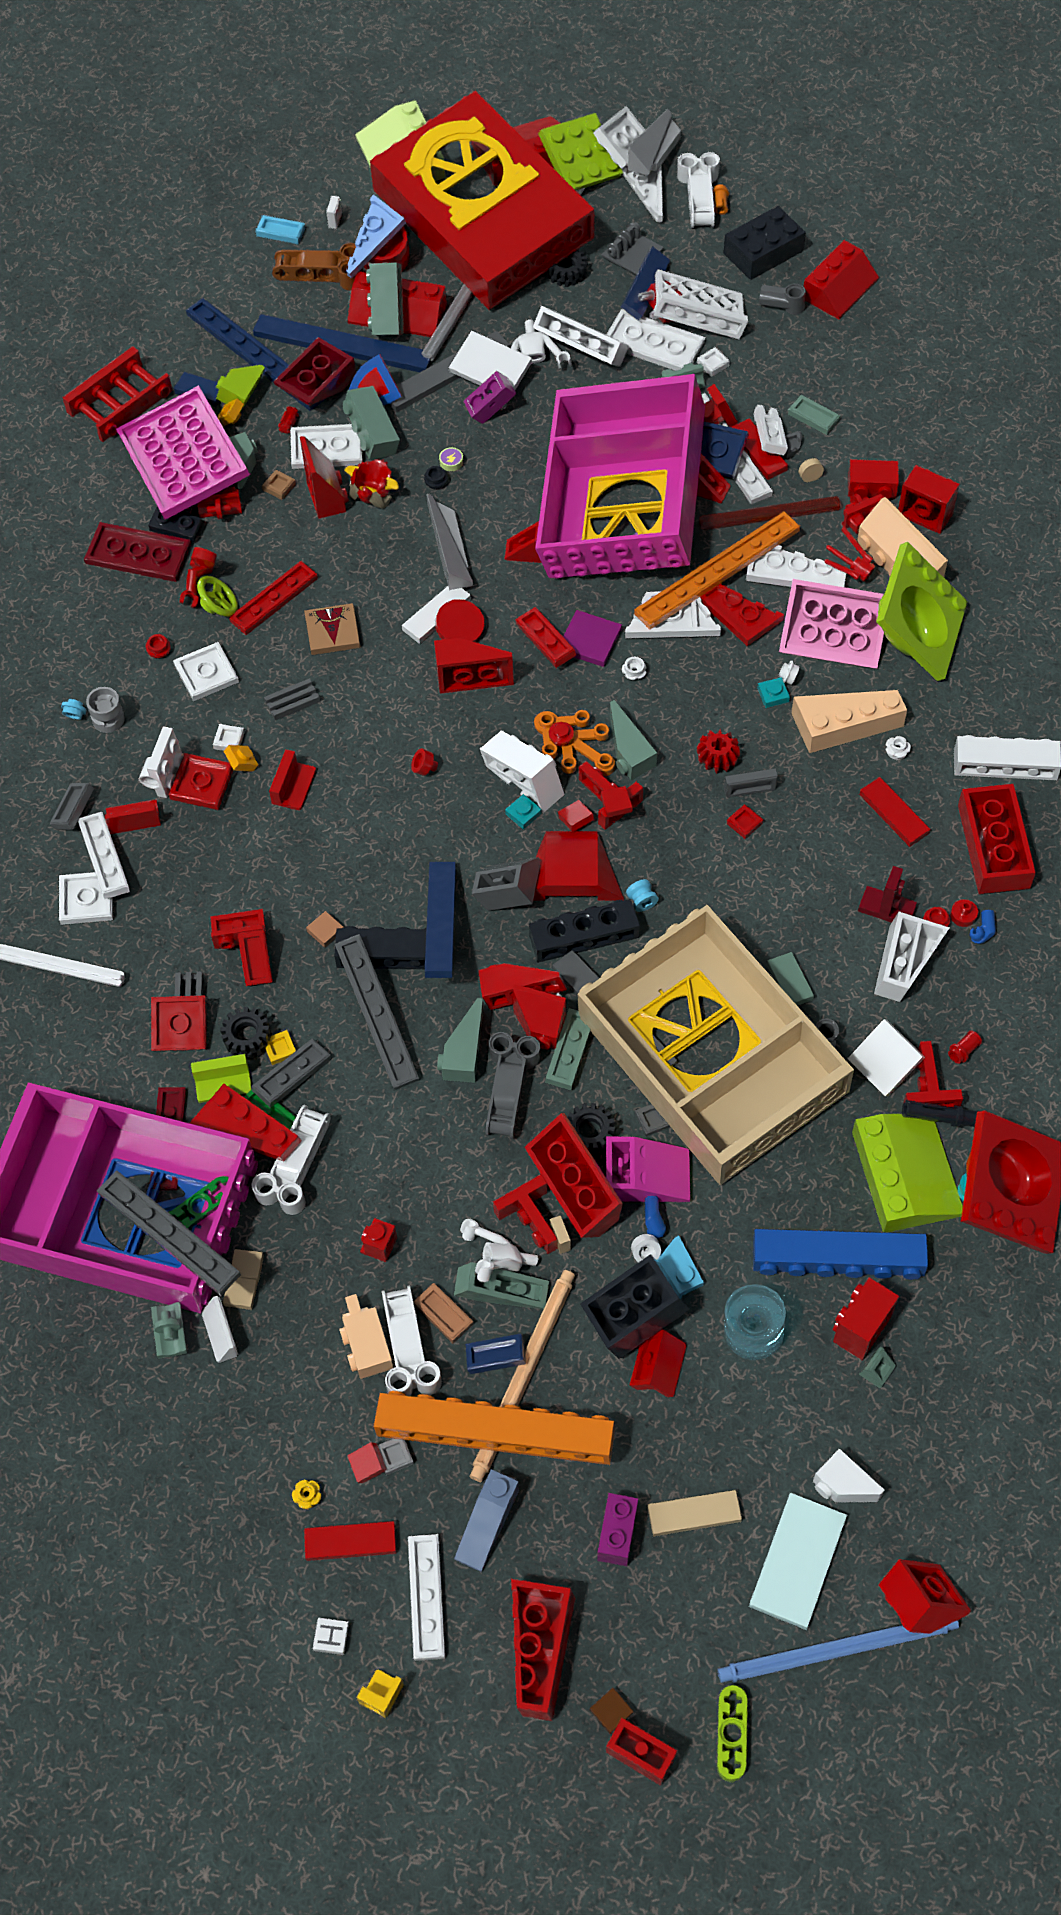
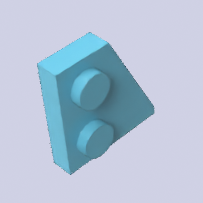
(680, 1267)

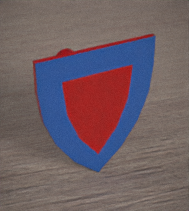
(377, 374)

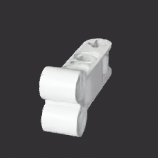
(699, 175)
(288, 1175)
(407, 1346)

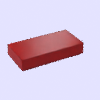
(255, 957)

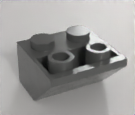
(507, 884)

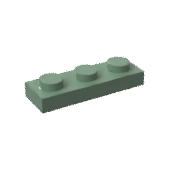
(568, 1051)

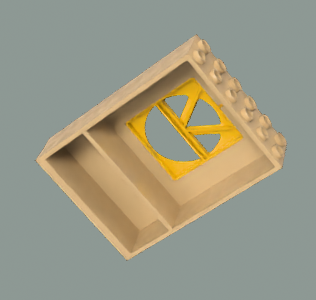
(782, 1063)

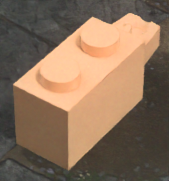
(366, 1340)

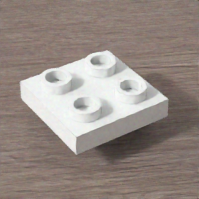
(163, 765)

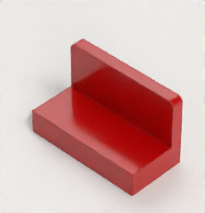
(291, 782)
(132, 816)
(658, 1364)

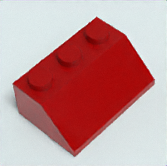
(840, 280)

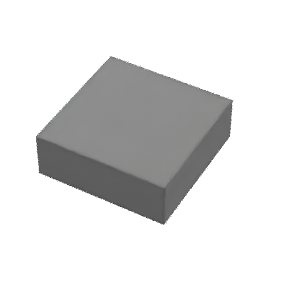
(395, 1455)

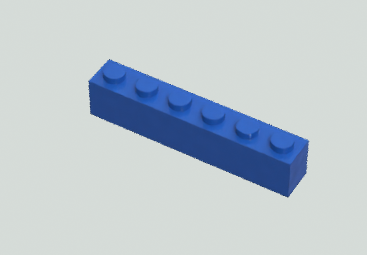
(839, 1253)

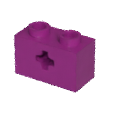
(617, 1529)

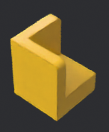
(380, 1693)

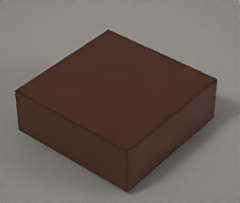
(610, 1710)

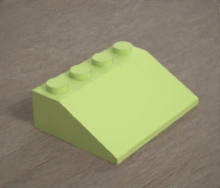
(392, 128)

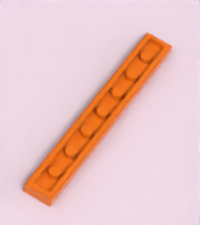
(716, 570)

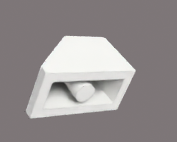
(846, 1481)

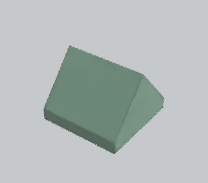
(878, 1367)

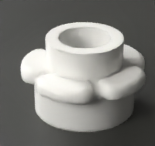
(634, 663)
(788, 672)
(895, 752)

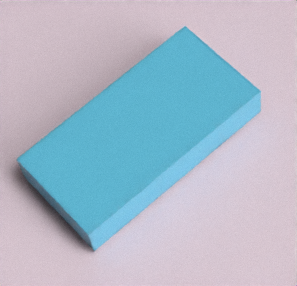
(280, 229)

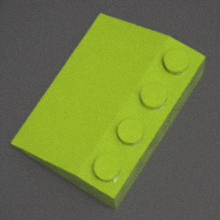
(906, 1171)

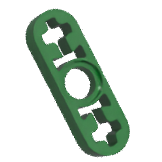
(179, 1212)

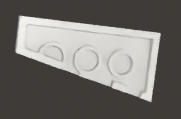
(781, 567)

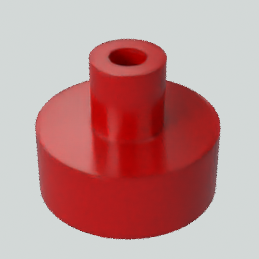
(423, 762)
(964, 913)

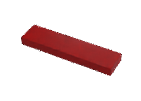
(273, 598)

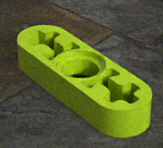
(741, 1709)

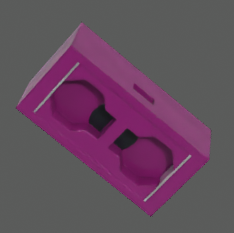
(490, 397)

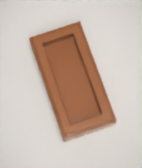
(443, 1313)

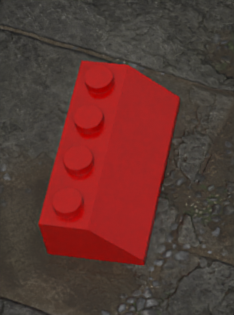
(422, 305)
(575, 1178)

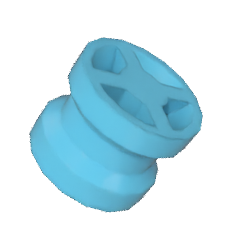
(642, 895)

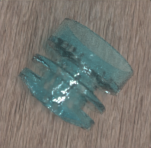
(751, 1307)

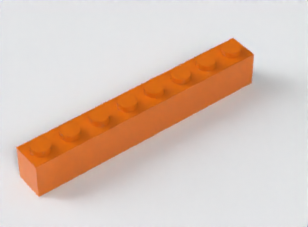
(495, 1427)

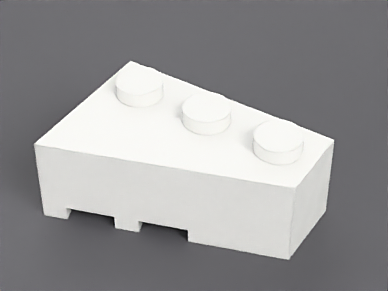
(524, 767)
(905, 953)

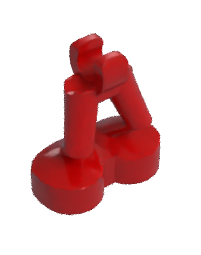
(202, 563)

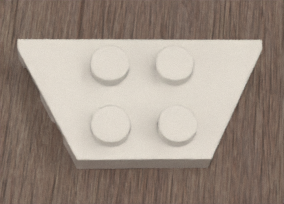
(688, 622)

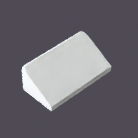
(219, 1330)

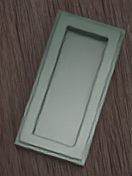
(813, 414)
(790, 978)

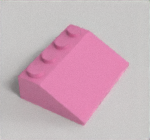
(832, 624)

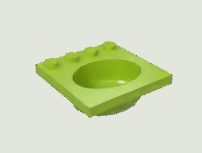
(921, 612)

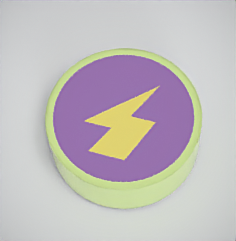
(451, 459)

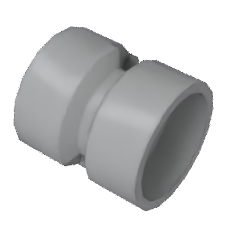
(105, 709)

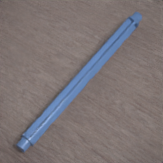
(823, 1652)

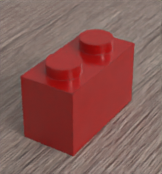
(873, 478)
(641, 1751)

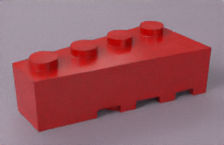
(540, 1640)

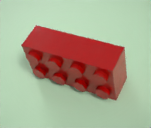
(996, 838)

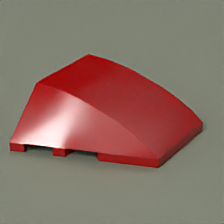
(575, 867)

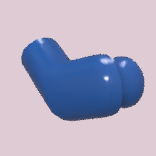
(987, 928)
(653, 1219)

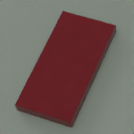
(137, 551)

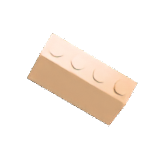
(887, 529)

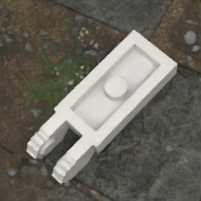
(770, 430)

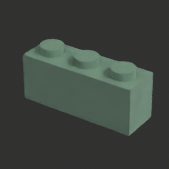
(385, 299)
(371, 422)

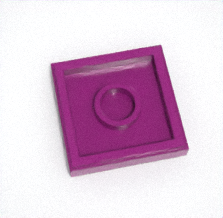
(592, 637)

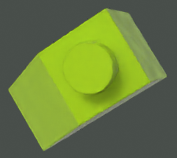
(239, 384)

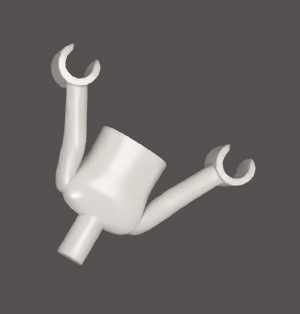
(533, 344)
(495, 1255)

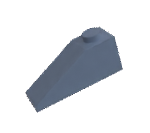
(487, 1520)

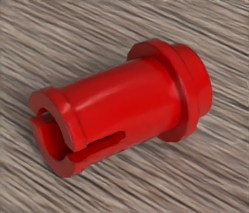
(960, 1051)

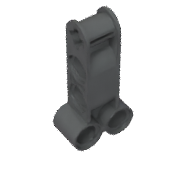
(509, 1080)

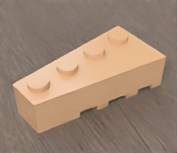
(846, 717)

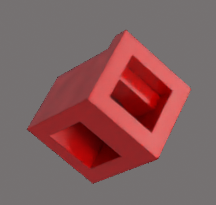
(378, 1240)

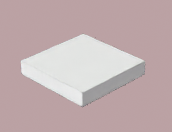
(205, 671)
(82, 899)
(886, 1058)

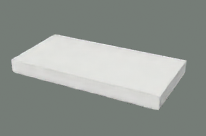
(656, 341)

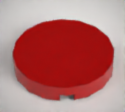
(459, 620)

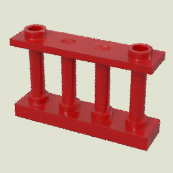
(108, 378)

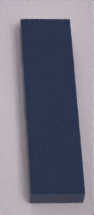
(645, 277)

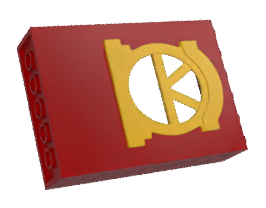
(492, 240)

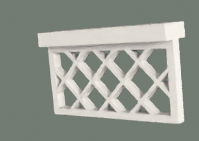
(691, 311)

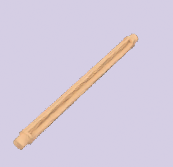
(532, 1355)

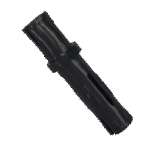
(932, 1112)

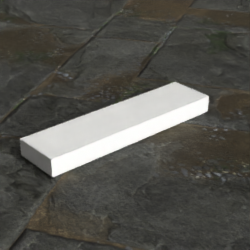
(103, 855)
(426, 1597)

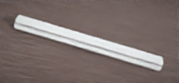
(61, 965)

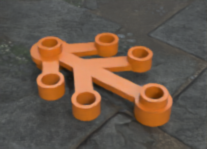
(576, 743)

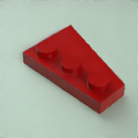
(740, 615)

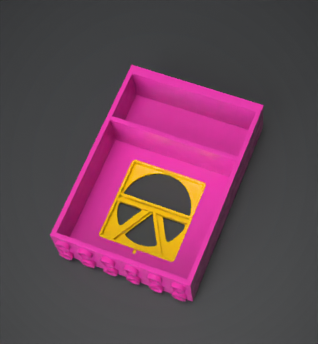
(616, 435)

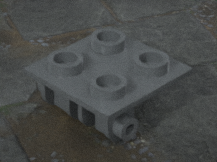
(630, 249)

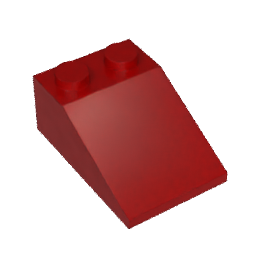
(322, 481)
(471, 665)

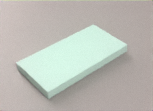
(797, 1561)

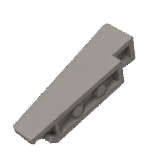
(653, 145)
(449, 545)

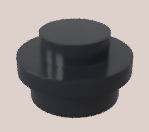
(435, 477)

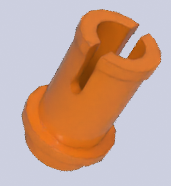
(720, 196)

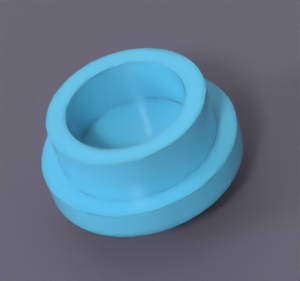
(73, 709)

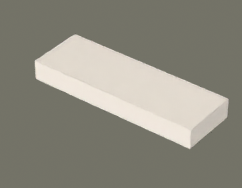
(423, 622)

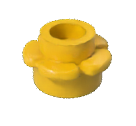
(306, 1502)

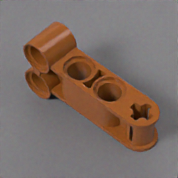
(315, 265)

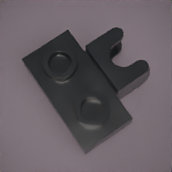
(181, 525)

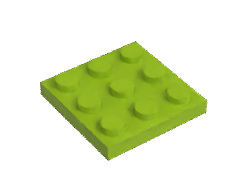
(578, 153)

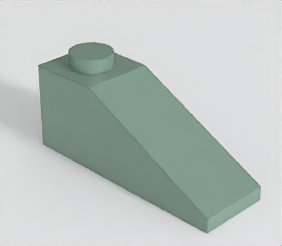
(632, 750)
(462, 1047)
(502, 1288)

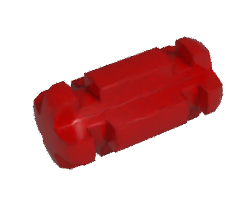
(288, 419)

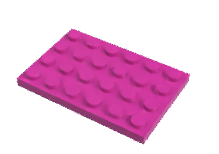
(182, 452)

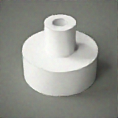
(644, 1246)

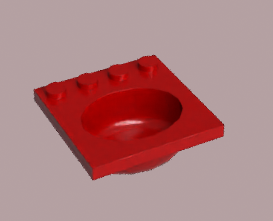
(1013, 1183)

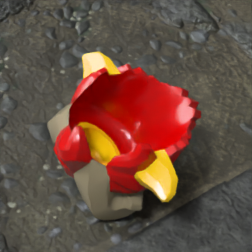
(371, 482)

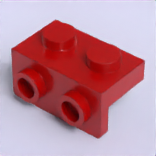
(227, 926)

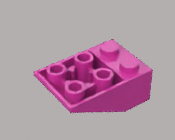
(646, 1169)

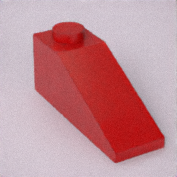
(499, 980)

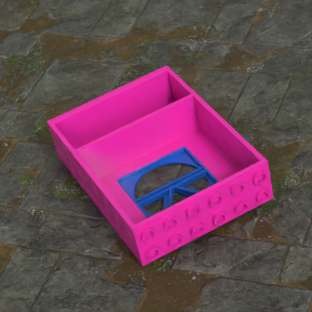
(63, 1153)

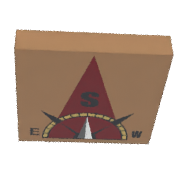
(332, 629)

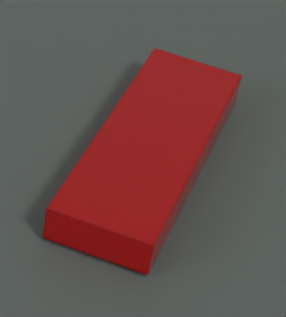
(767, 463)
(545, 637)
(894, 812)
(350, 1541)

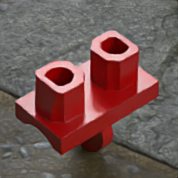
(220, 504)
(858, 510)

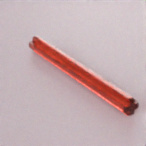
(769, 512)

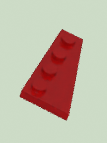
(237, 1116)

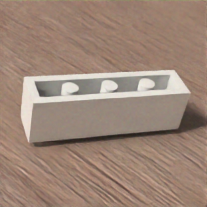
(580, 336)
(1007, 757)

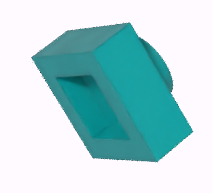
(773, 692)
(523, 811)

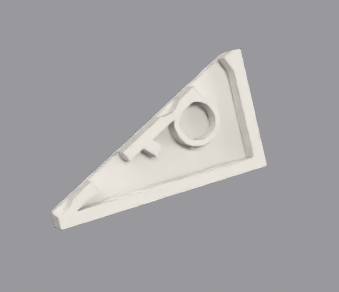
(648, 189)

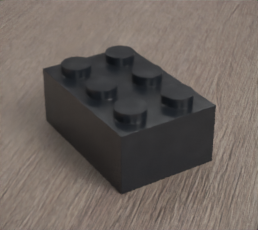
(764, 242)
(634, 1306)

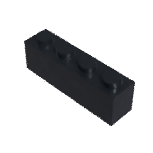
(388, 947)

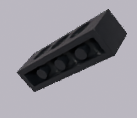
(598, 934)

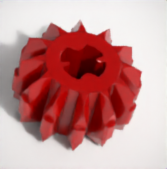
(718, 751)

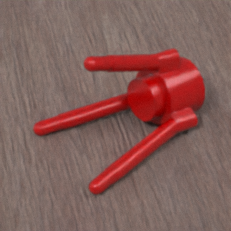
(860, 567)

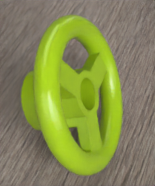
(214, 600)

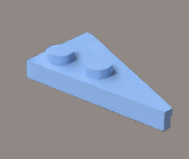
(378, 228)

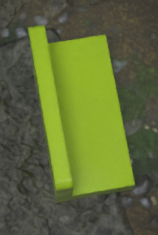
(213, 1073)

